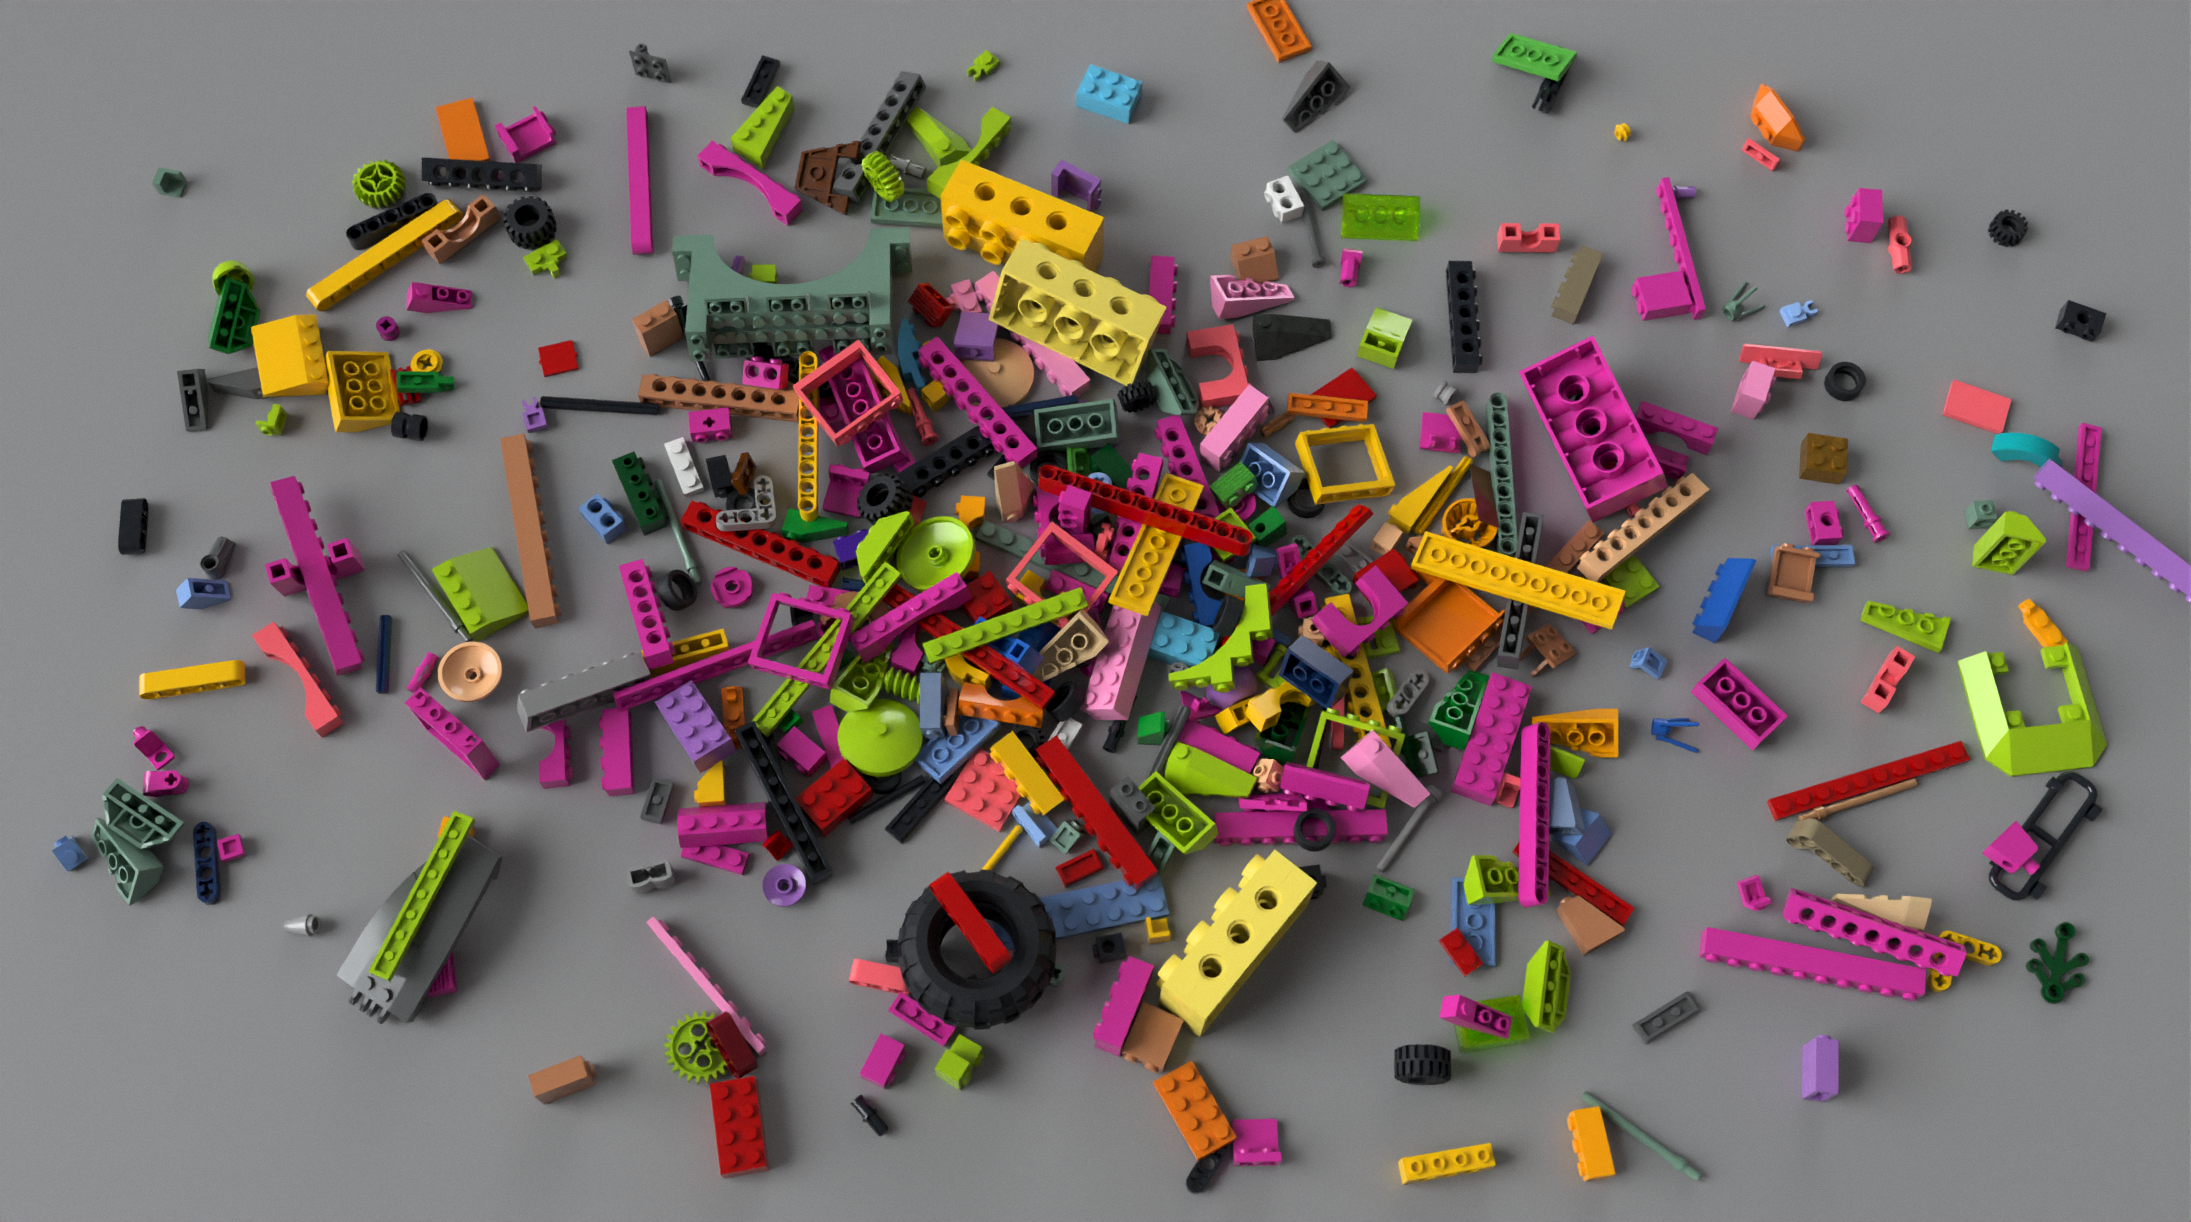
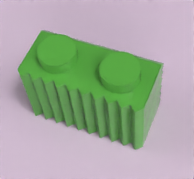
(1234, 485)

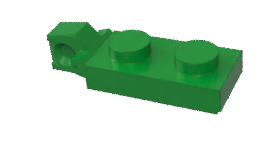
(423, 382)

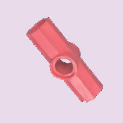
(1899, 244)

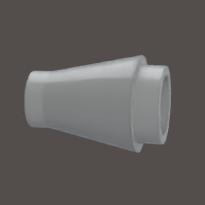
(303, 925)

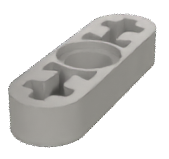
(1415, 691)

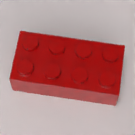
(739, 1127)

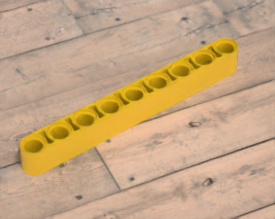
(382, 255)
(808, 444)

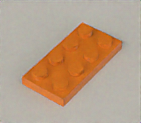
(1194, 1110)

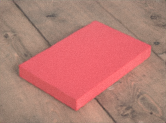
(1976, 407)

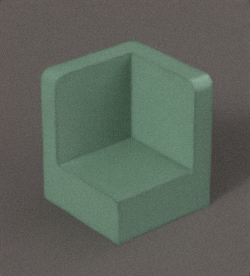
(169, 182)

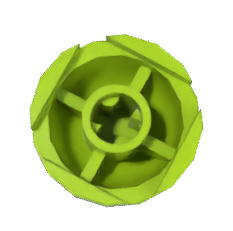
(234, 270)

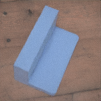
(1037, 827)

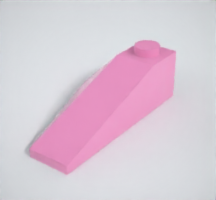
(1239, 298)
(1380, 766)

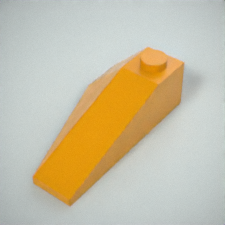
(1585, 730)

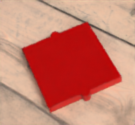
(558, 358)

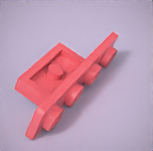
(1786, 361)

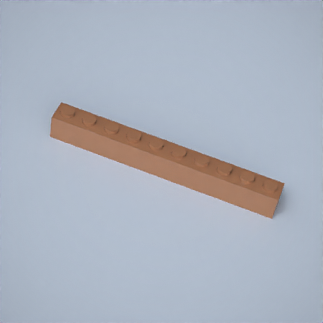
(529, 531)

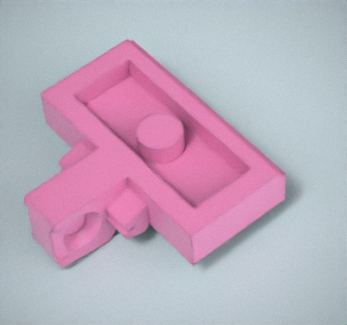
(964, 298)

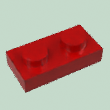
(1461, 952)

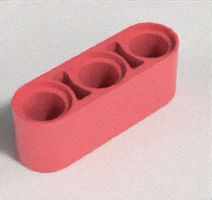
(877, 976)

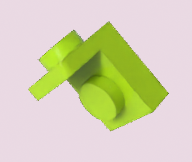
(275, 421)

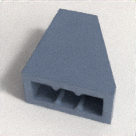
(932, 705)
(1564, 809)

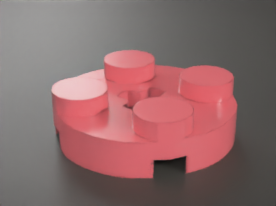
(1106, 536)

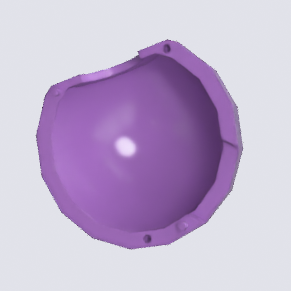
(1245, 689)

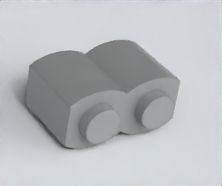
(646, 878)

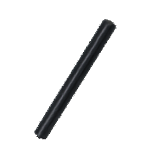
(599, 405)

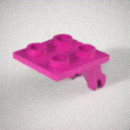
(1439, 433)

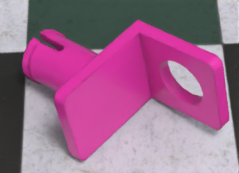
(152, 747)

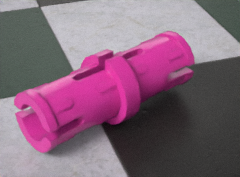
(430, 660)

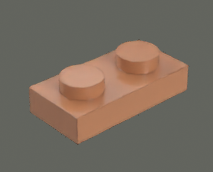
(952, 719)

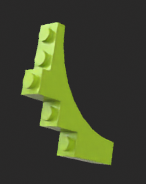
(1238, 650)

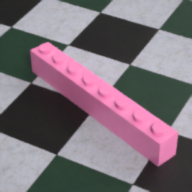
(1059, 368)

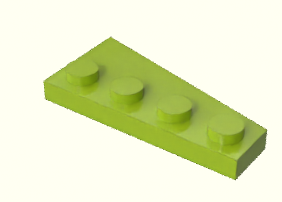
(1915, 627)

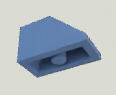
(1261, 561)
(202, 593)

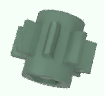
(938, 667)

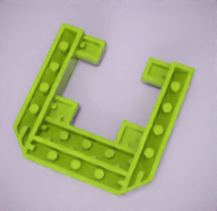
(2035, 749)

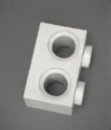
(1287, 198)

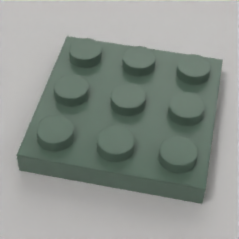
(1327, 175)

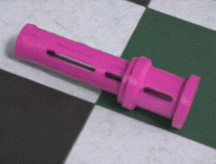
(1872, 521)

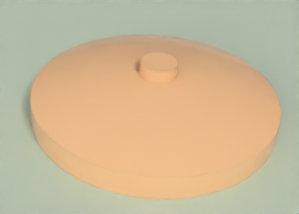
(1007, 377)

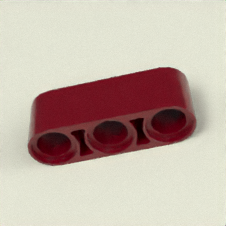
(731, 1045)

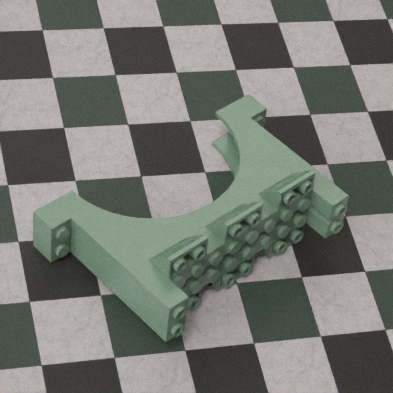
(739, 311)

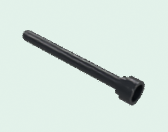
(677, 304)

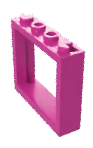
(824, 681)
(452, 733)

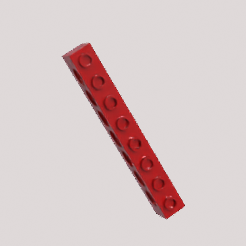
(766, 553)

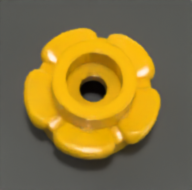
(1622, 132)

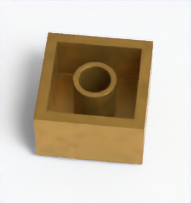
(1823, 458)

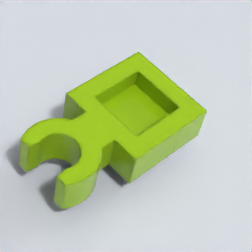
(984, 64)

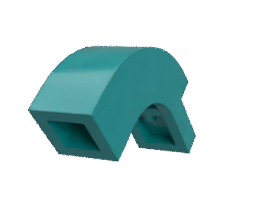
(2025, 447)

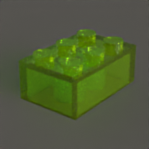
(1473, 1040)

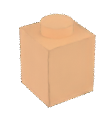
(1386, 538)

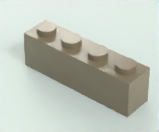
(1577, 284)

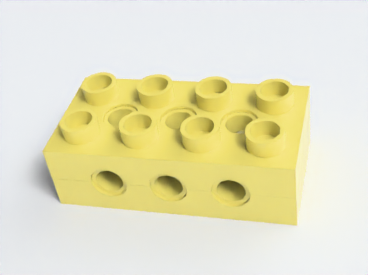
(1076, 312)
(1236, 943)

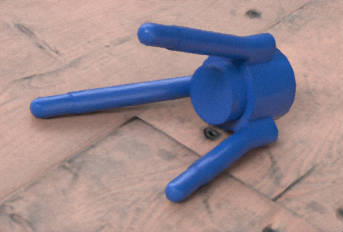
(1663, 726)

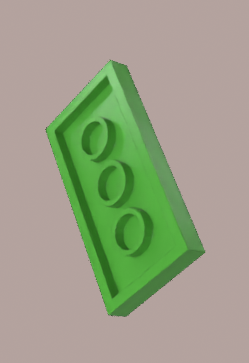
(1534, 57)

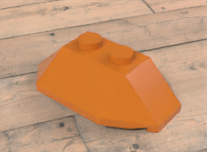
(1776, 120)

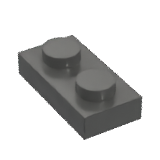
(657, 801)

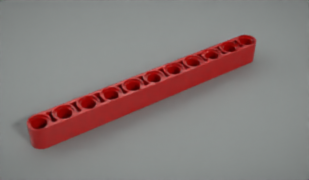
(1150, 511)

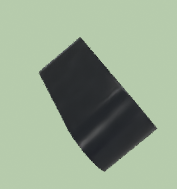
(133, 526)

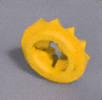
(424, 357)

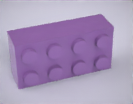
(695, 726)

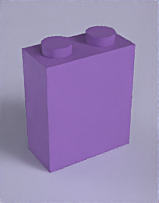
(1820, 1068)

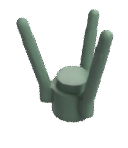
(1733, 309)

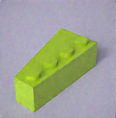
(763, 128)

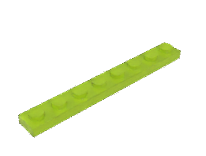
(1005, 625)
(421, 896)

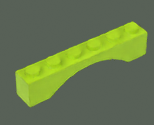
(993, 128)

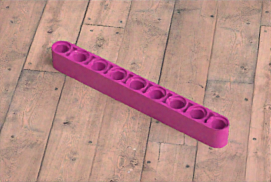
(639, 180)
(1534, 815)

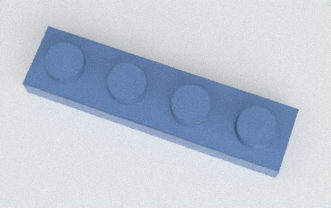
(1830, 555)

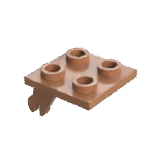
(1550, 645)

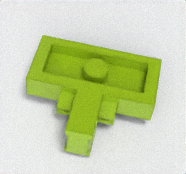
(546, 258)

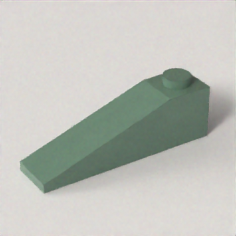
(134, 868)

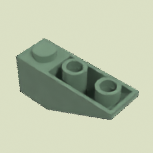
(1229, 579)

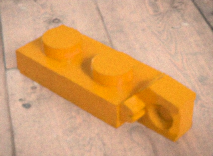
(2041, 625)

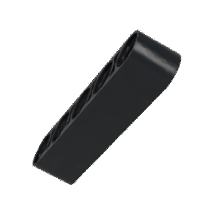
(364, 234)

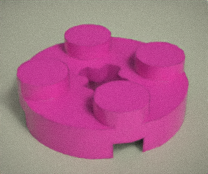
(730, 598)

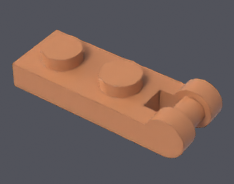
(1468, 428)

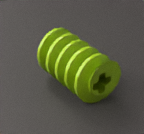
(901, 685)

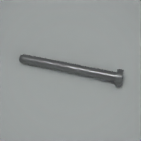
(1318, 260)

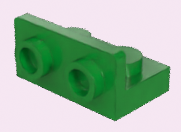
(1388, 897)

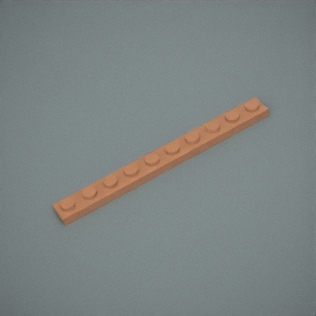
(1563, 562)

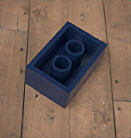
(1315, 672)

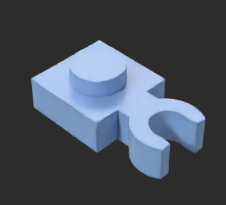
(1796, 314)

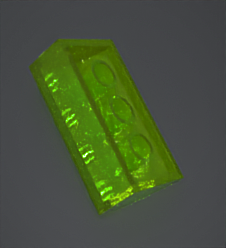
(1380, 217)

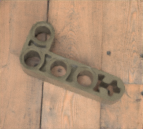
(1830, 848)

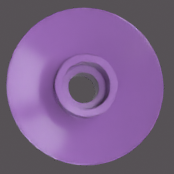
(782, 875)

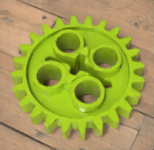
(684, 1037)

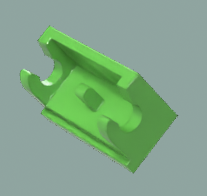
(1078, 461)

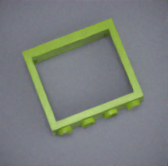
(1354, 720)

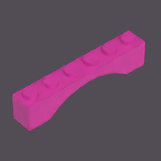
(720, 162)
(943, 596)

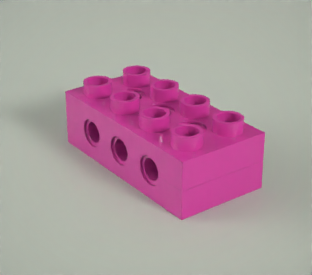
(1602, 406)

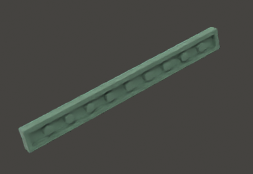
(1019, 546)

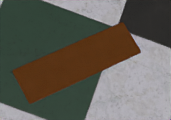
(1484, 496)

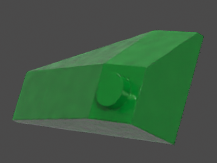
(1457, 711)

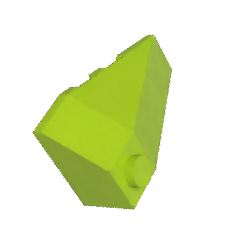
(860, 682)

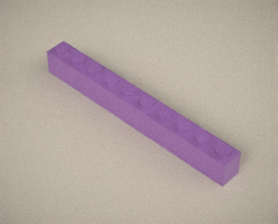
(2115, 526)

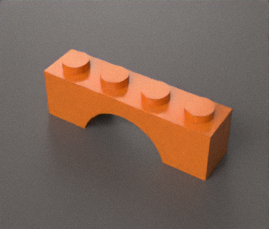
(976, 702)

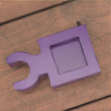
(534, 417)

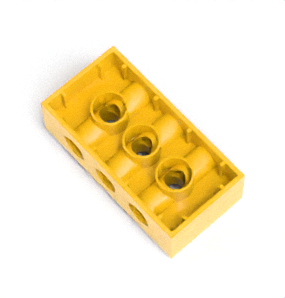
(995, 213)

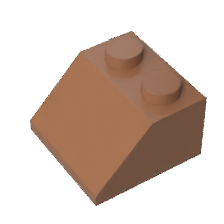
(1254, 260)

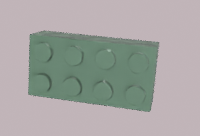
(1077, 426)

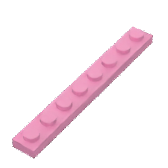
(701, 977)

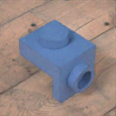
(69, 852)

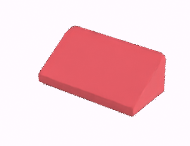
(1760, 154)

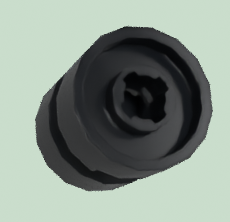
(409, 426)

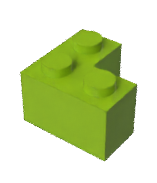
(958, 1062)

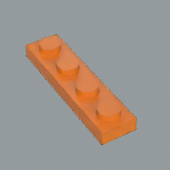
(1327, 407)

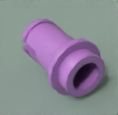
(1684, 192)

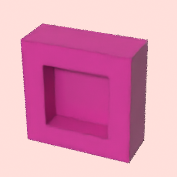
(231, 848)

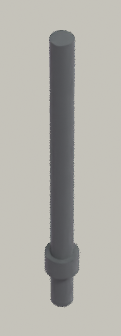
(456, 624)

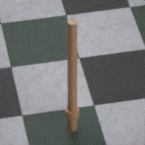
(1821, 812)

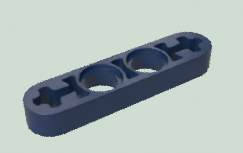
(204, 863)

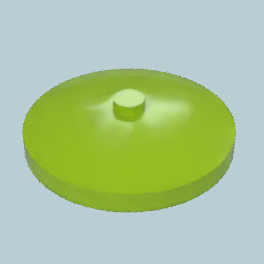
(935, 552)
(880, 738)

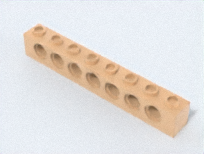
(1596, 569)

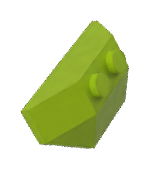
(882, 543)
(1547, 987)

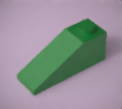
(821, 528)

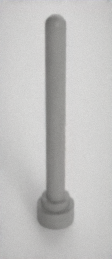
(1434, 796)

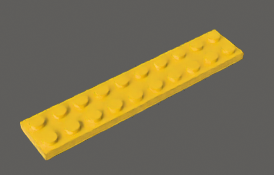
(1518, 580)

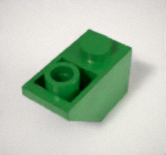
(1152, 729)

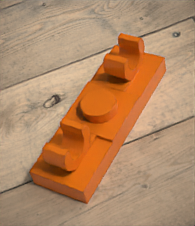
(733, 711)

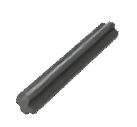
(1170, 740)

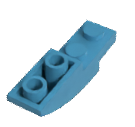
(909, 356)

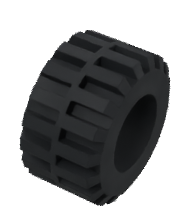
(532, 235)
(883, 497)
(1422, 1064)

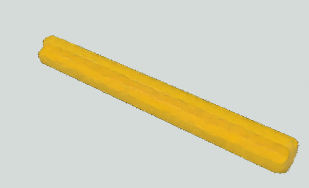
(1442, 495)

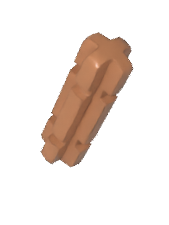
(1276, 424)

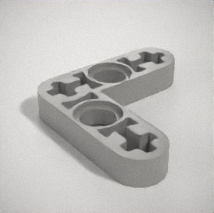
(757, 514)

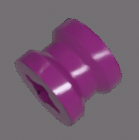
(391, 332)

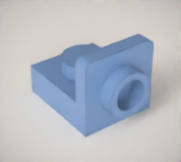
(1648, 661)

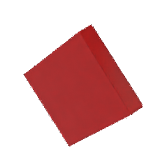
(1347, 386)

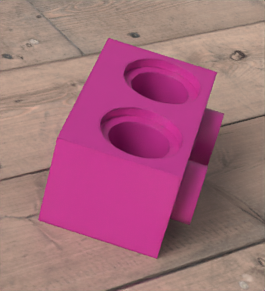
(765, 377)

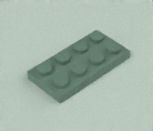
(913, 208)

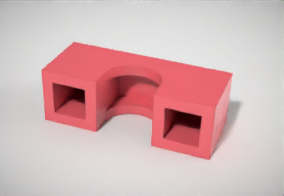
(1513, 239)
(1887, 678)

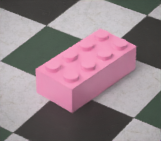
(1234, 428)

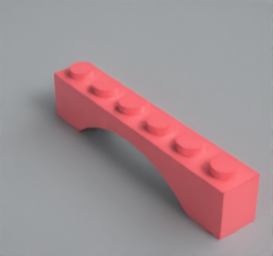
(318, 709)

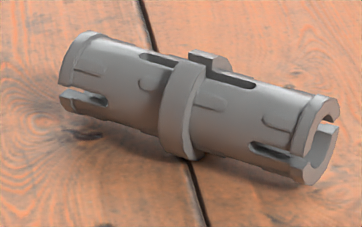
(908, 167)

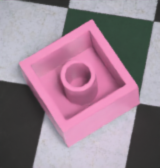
(1754, 390)

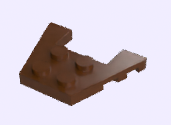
(818, 173)

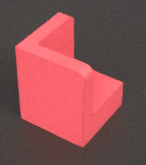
(1508, 790)

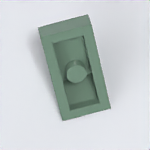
(1160, 852)

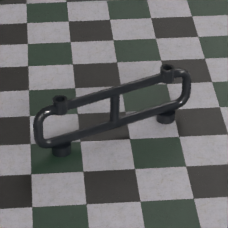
(2088, 809)

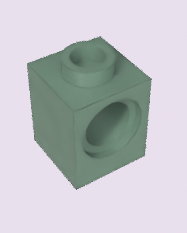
(1980, 514)

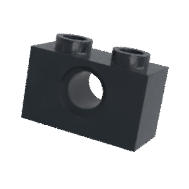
(2080, 320)

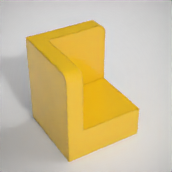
(1157, 931)

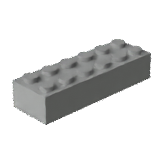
(580, 691)

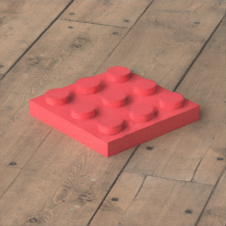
(984, 791)

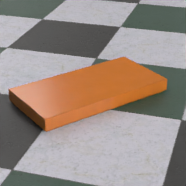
(1279, 28)
(462, 131)

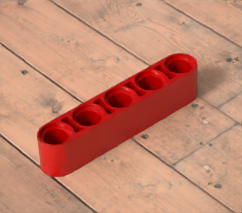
(970, 922)

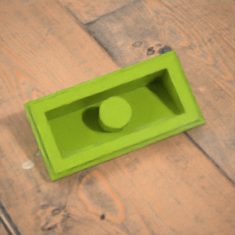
(1385, 687)
(1565, 762)

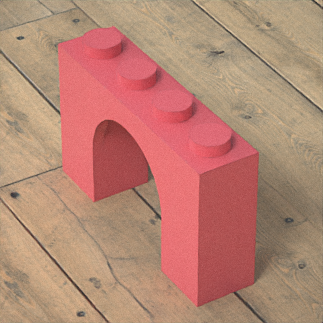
(1224, 343)

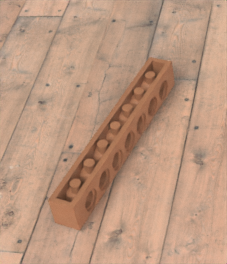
(747, 407)

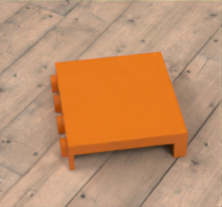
(1447, 623)

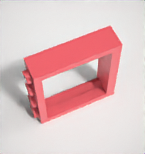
(832, 368)
(1075, 546)

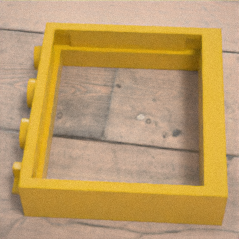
(1345, 492)

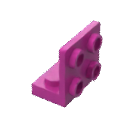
(1256, 1142)

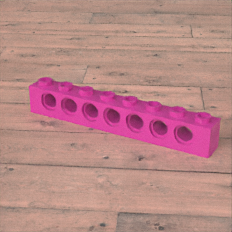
(937, 351)
(1174, 428)
(1947, 965)

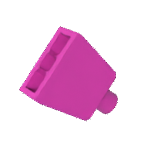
(2013, 850)

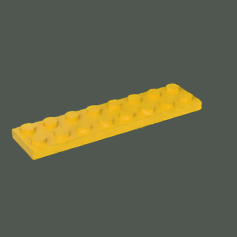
(1153, 551)

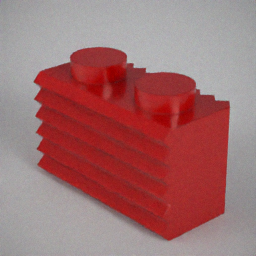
(930, 305)

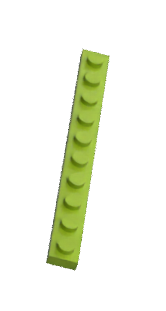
(818, 657)

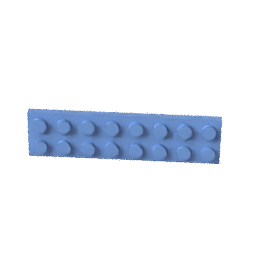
(1099, 908)

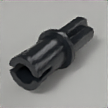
(870, 1115)

